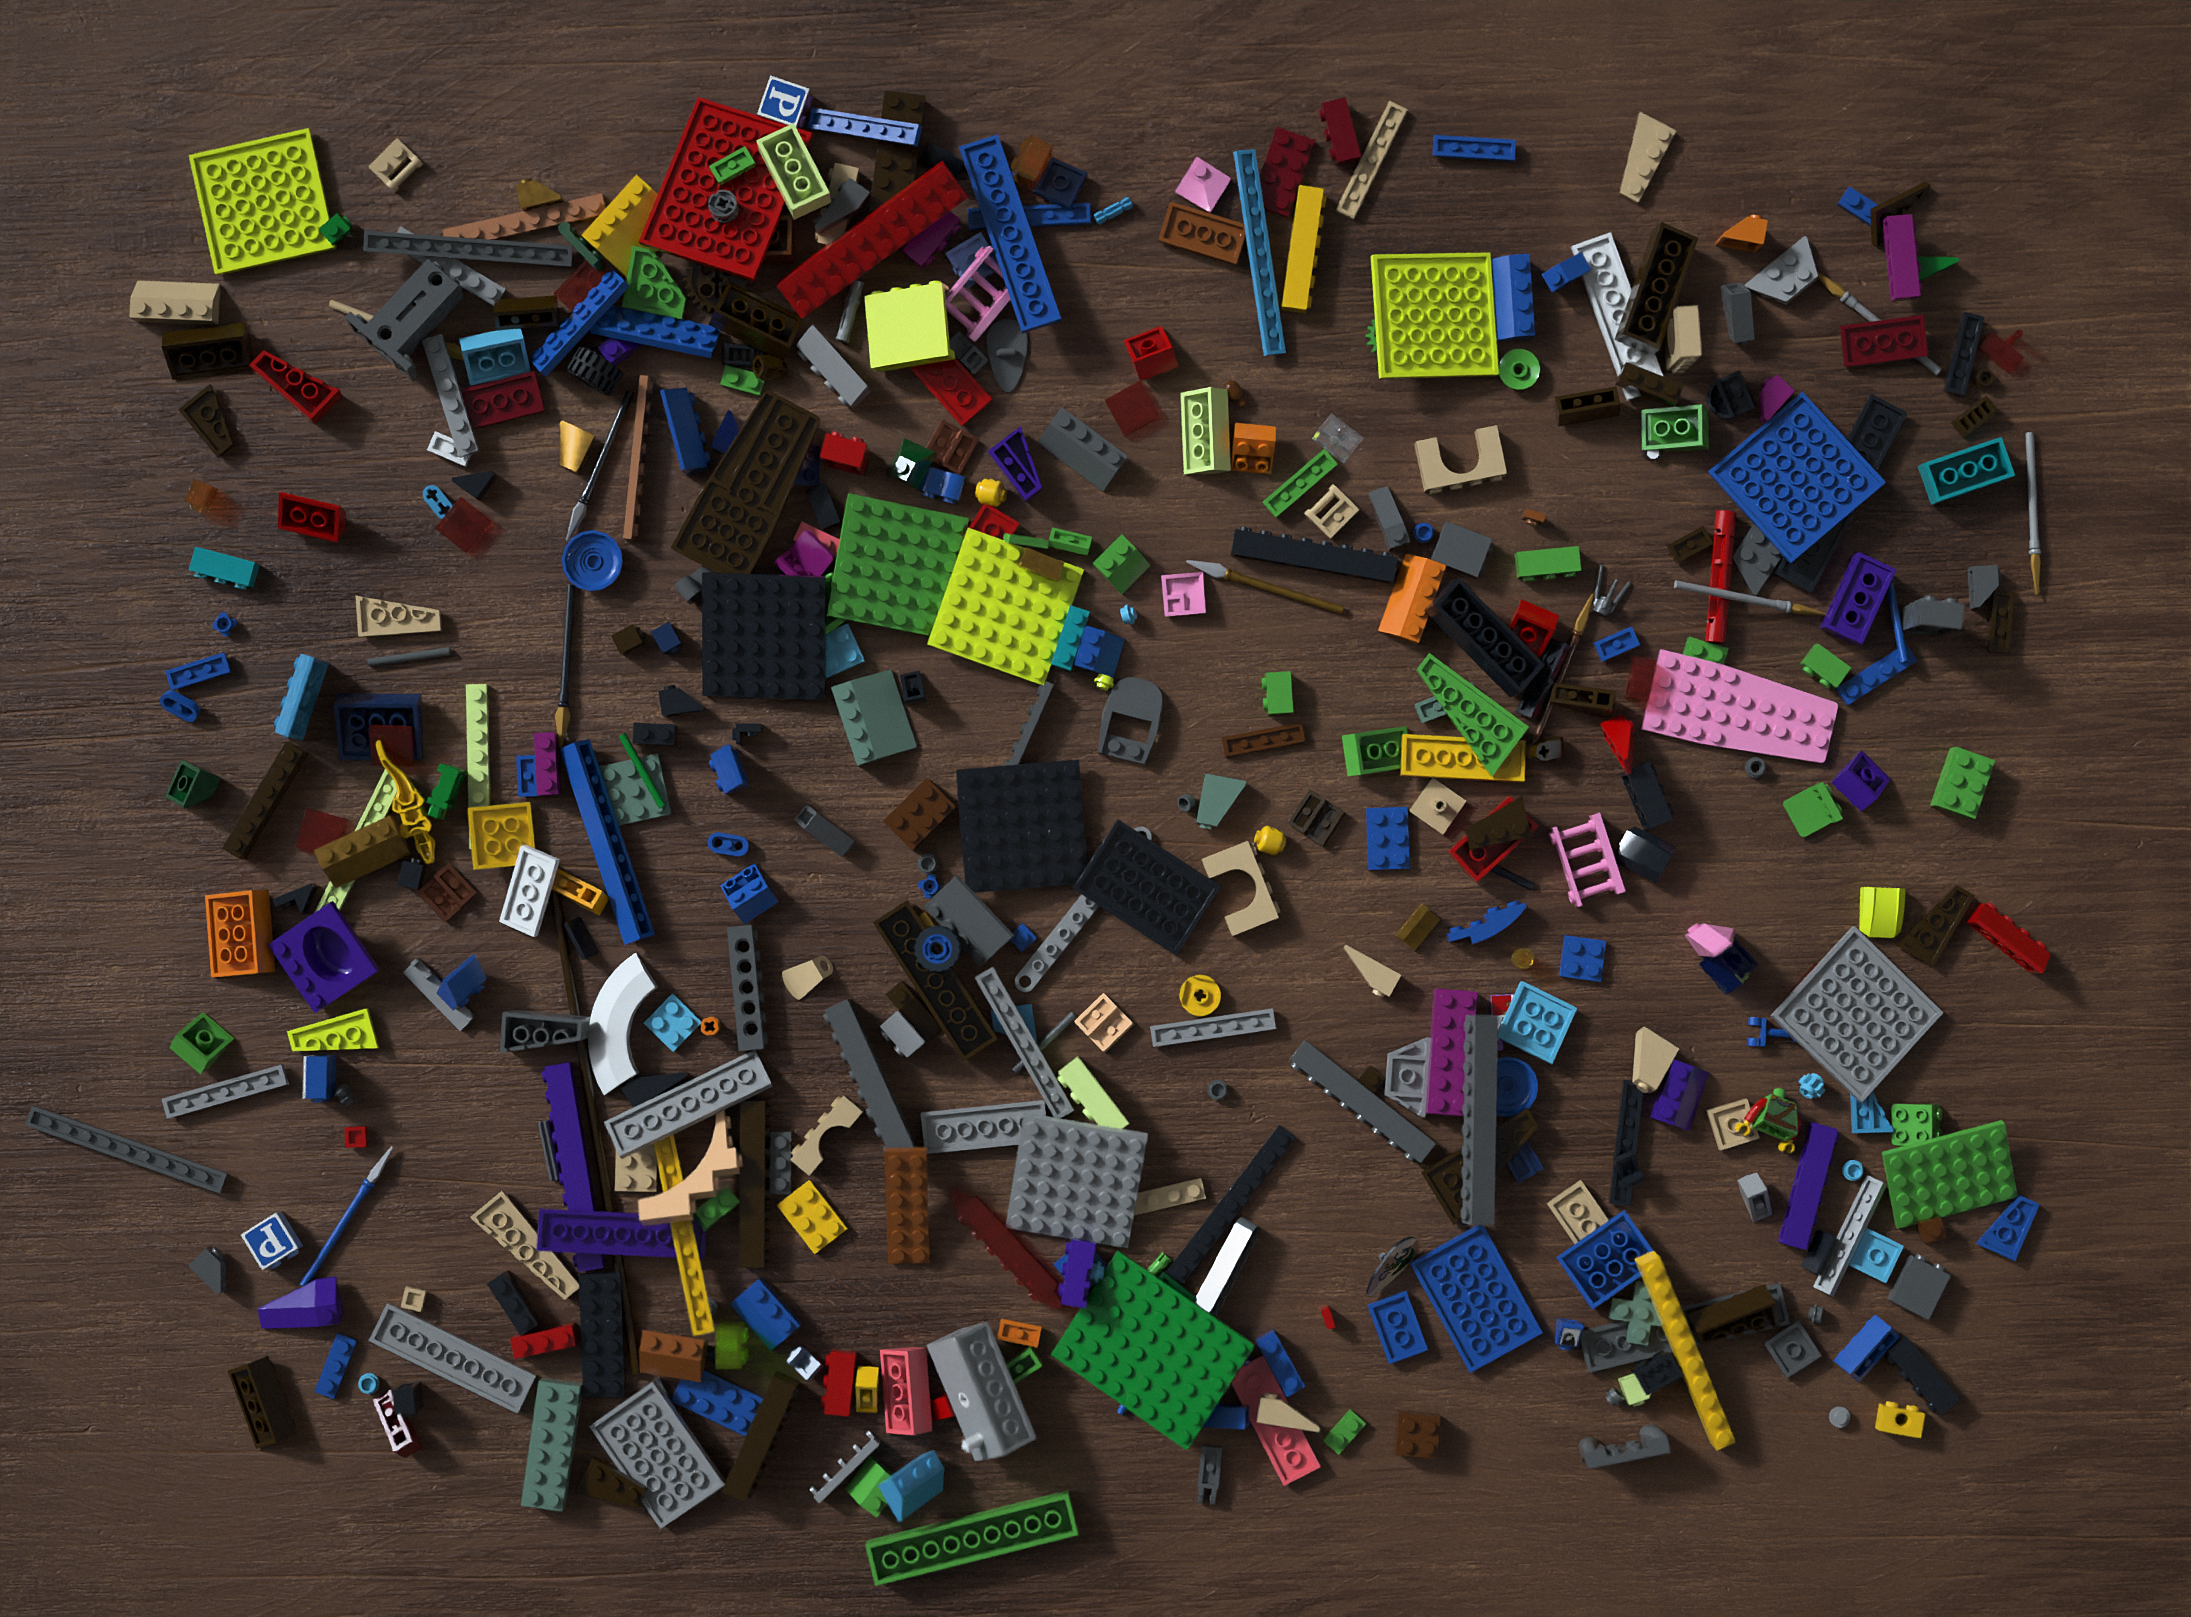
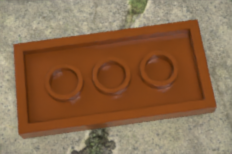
(1202, 233)

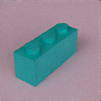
(224, 568)
(1070, 638)

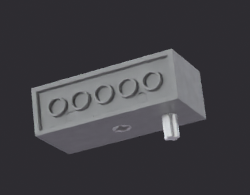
(981, 1392)

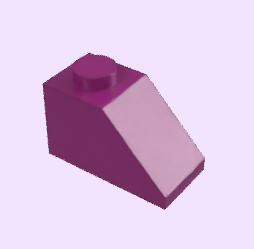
(1773, 396)

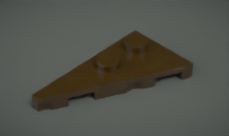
(1895, 206)

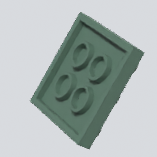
(629, 793)

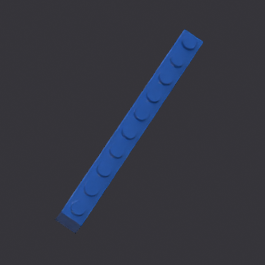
(607, 841)

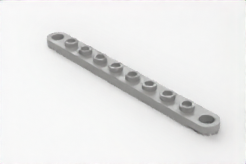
(1060, 938)

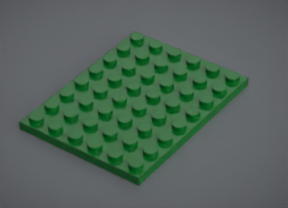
(1153, 1350)

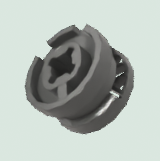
(723, 206)

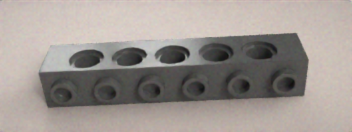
(743, 1019)

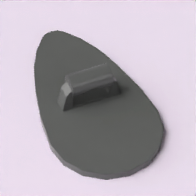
(1007, 352)

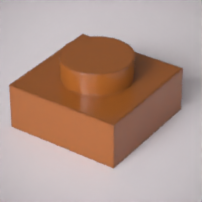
(1532, 517)

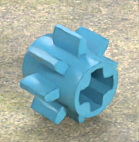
(1811, 1086)

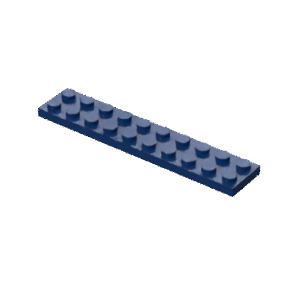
(1010, 234)

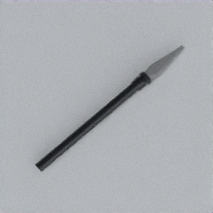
(579, 510)

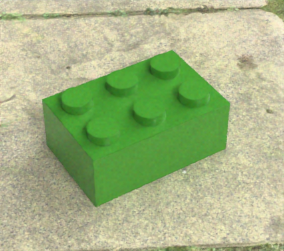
(1962, 783)

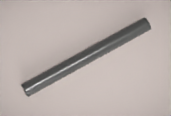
(409, 656)
(1049, 1038)

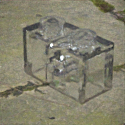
(1337, 438)

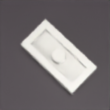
(445, 447)

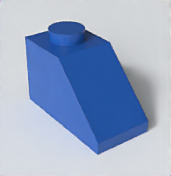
(1566, 272)

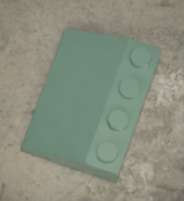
(874, 717)

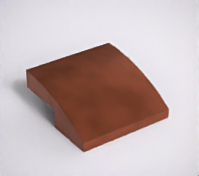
(952, 446)
(447, 893)

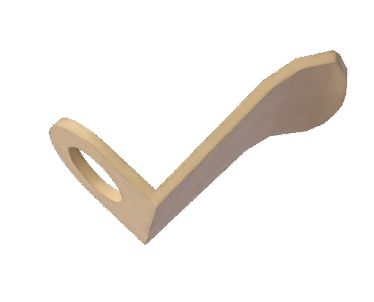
(804, 977)

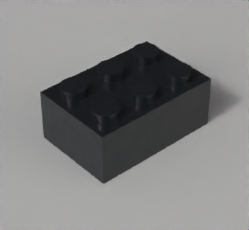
(1647, 796)

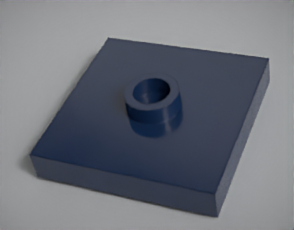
(1060, 183)

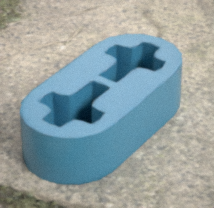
(433, 504)

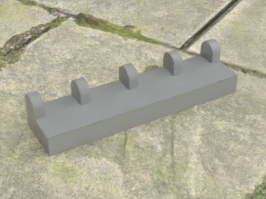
(429, 984)
(846, 1468)

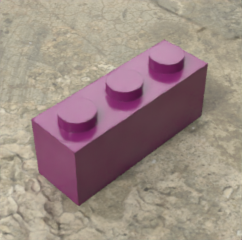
(934, 238)
(547, 764)

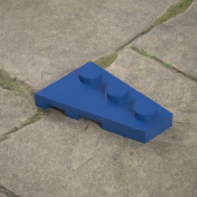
(2010, 1228)

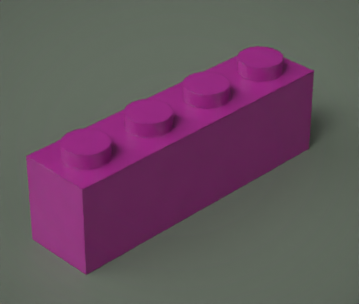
(1902, 258)

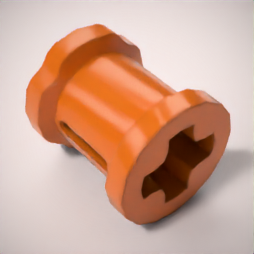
(704, 1026)

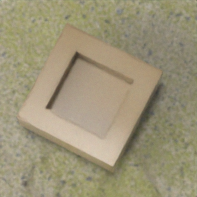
(413, 1299)

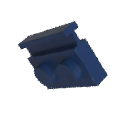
(1524, 1163)

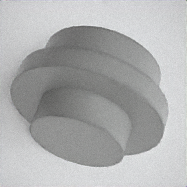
(1839, 1417)

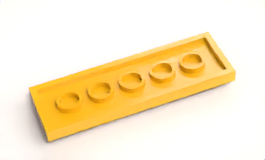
(1455, 759)

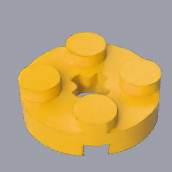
(1206, 1005)

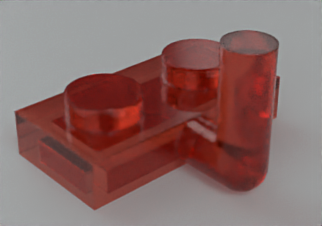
(2001, 351)

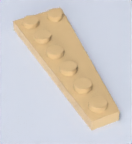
(513, 1231)

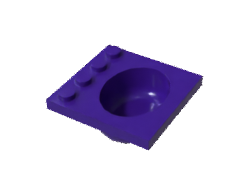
(323, 957)

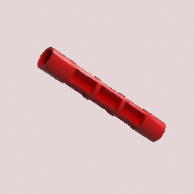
(1720, 575)

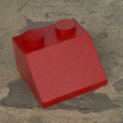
(1151, 353)
(1533, 626)

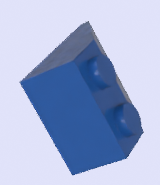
(729, 769)

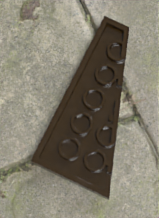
(1446, 1177)

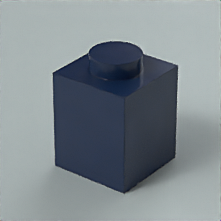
(667, 639)

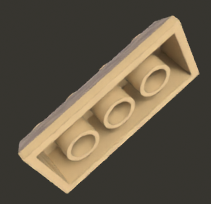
(175, 302)

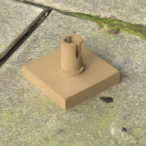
(1437, 806)

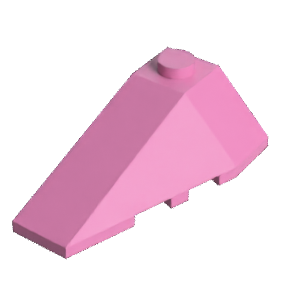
(1710, 939)

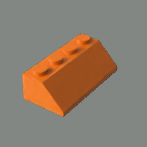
(1411, 595)

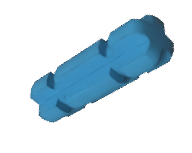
(1113, 210)

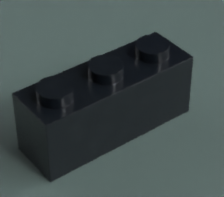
(514, 1302)

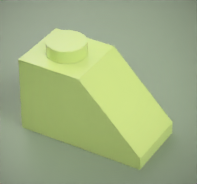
(1632, 1390)

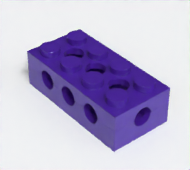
(1844, 599)

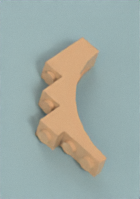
(702, 1183)

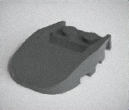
(1135, 699)

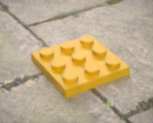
(499, 833)

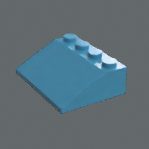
(301, 697)

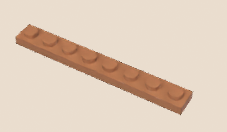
(531, 220)
(639, 449)

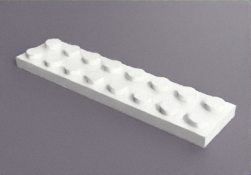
(1609, 294)

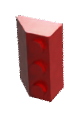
(311, 517)

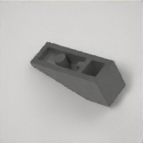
(1389, 518)

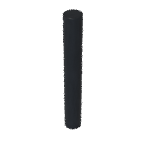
(1512, 877)

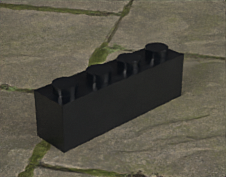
(1922, 1375)

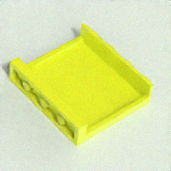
(908, 326)

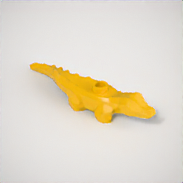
(411, 809)

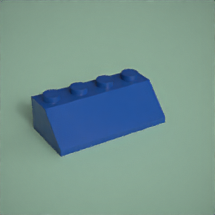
(1513, 298)
(685, 430)

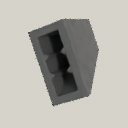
(1738, 312)
(824, 830)

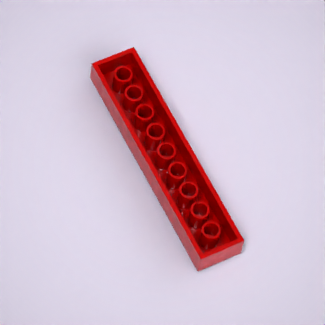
(872, 239)

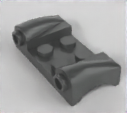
(1652, 1443)

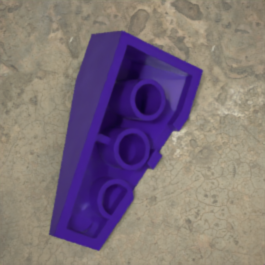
(306, 1306)

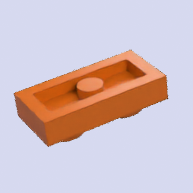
(1019, 1332)

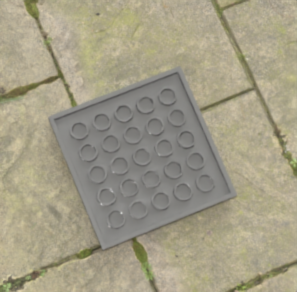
(1856, 1014)
(1076, 1180)

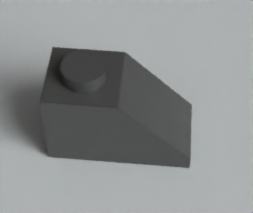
(1982, 583)
(211, 1269)

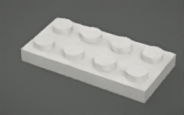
(529, 890)

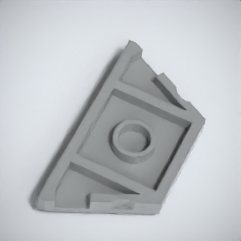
(1787, 274)
(1408, 1075)

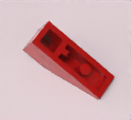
(1619, 737)

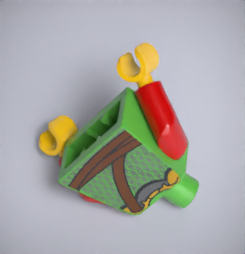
(1774, 1117)

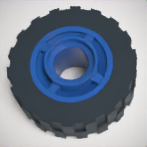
(950, 944)

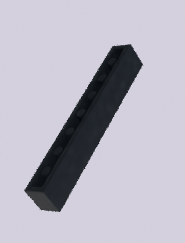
(1314, 556)

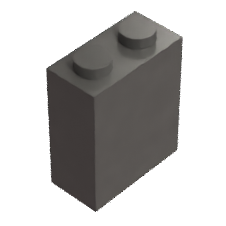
(1462, 550)
(1919, 1286)

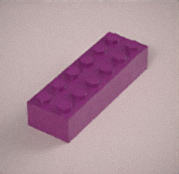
(1447, 1051)

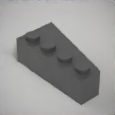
(537, 1029)

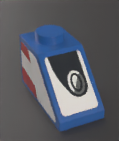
(1568, 1333)

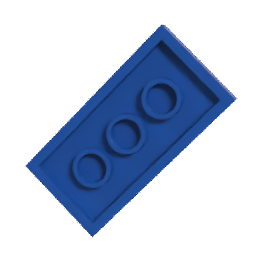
(719, 1401)

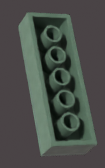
(552, 1444)

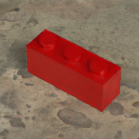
(544, 1340)
(839, 1382)

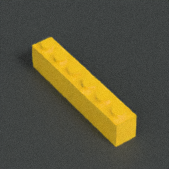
(1302, 249)

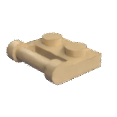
(391, 160)
(1336, 516)

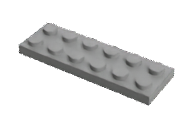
(976, 1126)

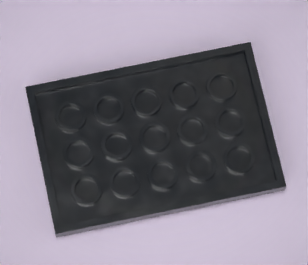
(1146, 887)

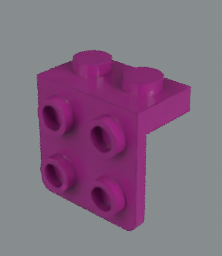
(806, 557)

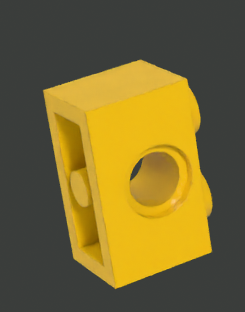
(1912, 1422)

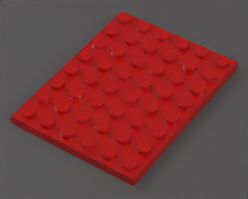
(681, 213)

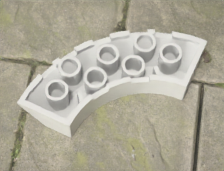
(612, 1023)

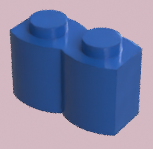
(943, 485)

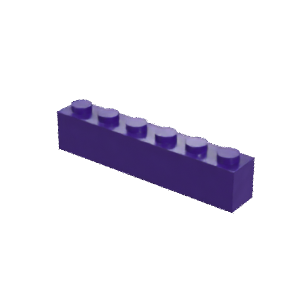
(1808, 1185)

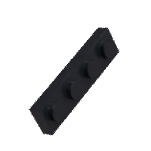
(1963, 354)
(1542, 682)

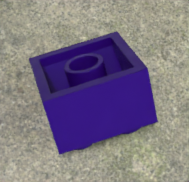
(1861, 781)

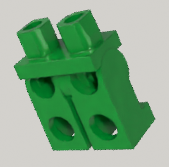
(446, 791)

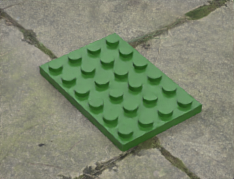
(1949, 1174)

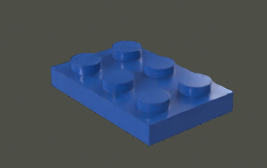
(1387, 838)
(1397, 1327)

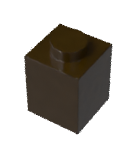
(628, 639)

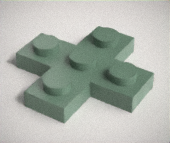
(1638, 1312)

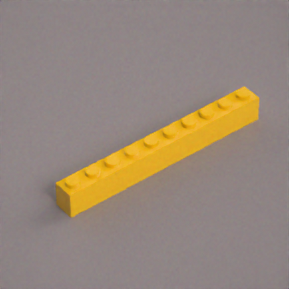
(1685, 1350)

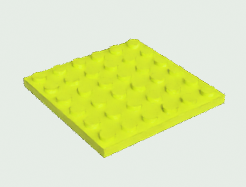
(261, 201)
(1434, 315)
(1002, 611)

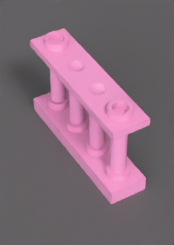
(987, 313)
(1607, 864)

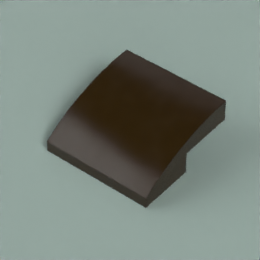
(1316, 818)

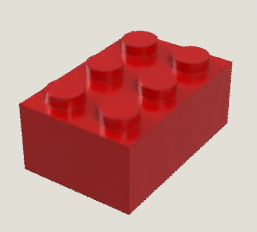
(845, 454)

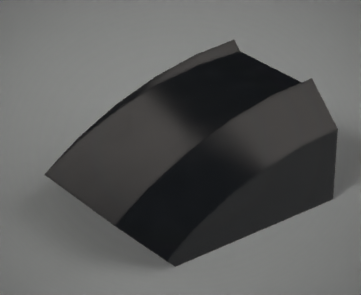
(1644, 854)

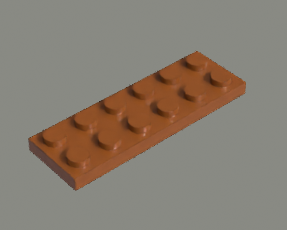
(907, 1205)

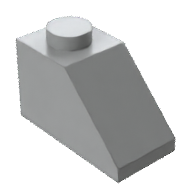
(1755, 1196)

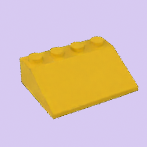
(622, 224)

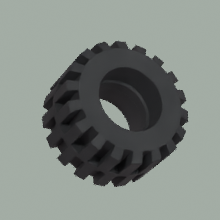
(594, 371)

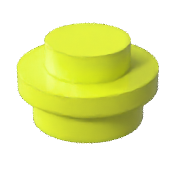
(1104, 682)

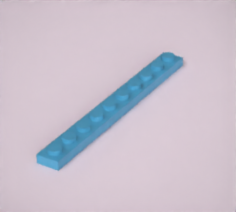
(1259, 252)

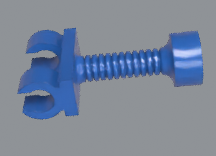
(1764, 1032)

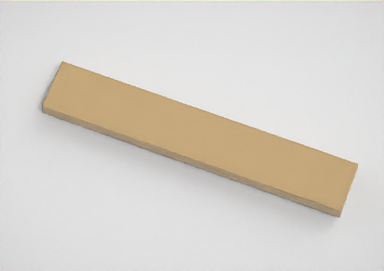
(1371, 160)

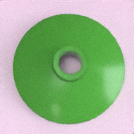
(1526, 361)

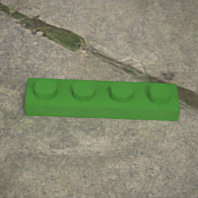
(1299, 483)

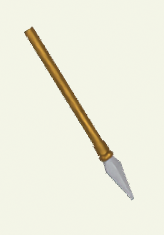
(1218, 571)

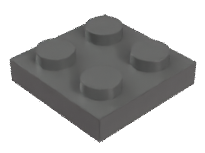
(1792, 1349)

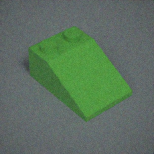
(1676, 428)
(1373, 751)

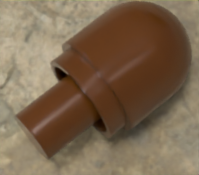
(1235, 392)

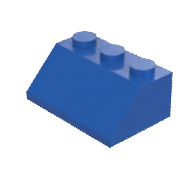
(766, 1313)

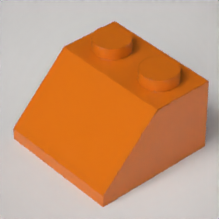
(1745, 235)

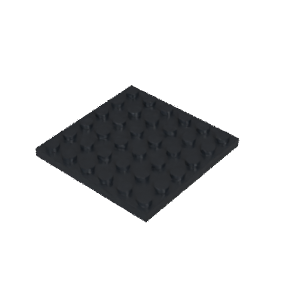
(764, 636)
(1021, 825)

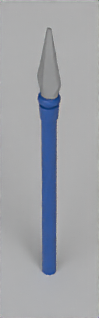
(364, 1190)

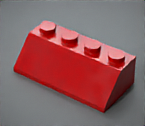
(2008, 938)

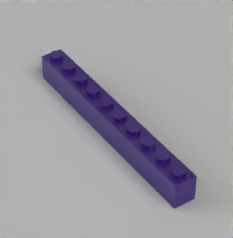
(571, 1149)

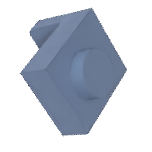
(804, 1363)

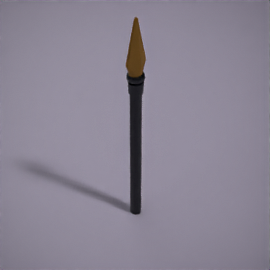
(562, 715)

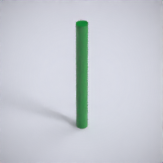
(642, 770)

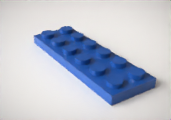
(579, 322)
(657, 331)

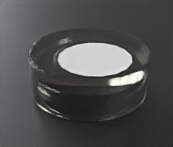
(1652, 455)

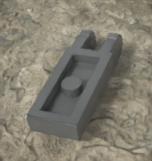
(1209, 1471)

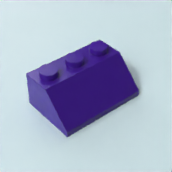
(1679, 1094)

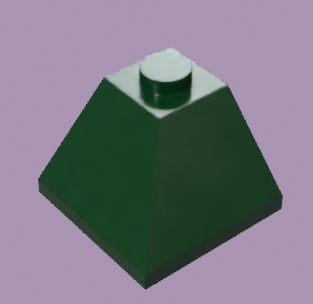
(910, 463)
(191, 785)

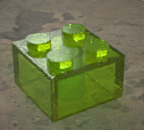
(731, 1345)

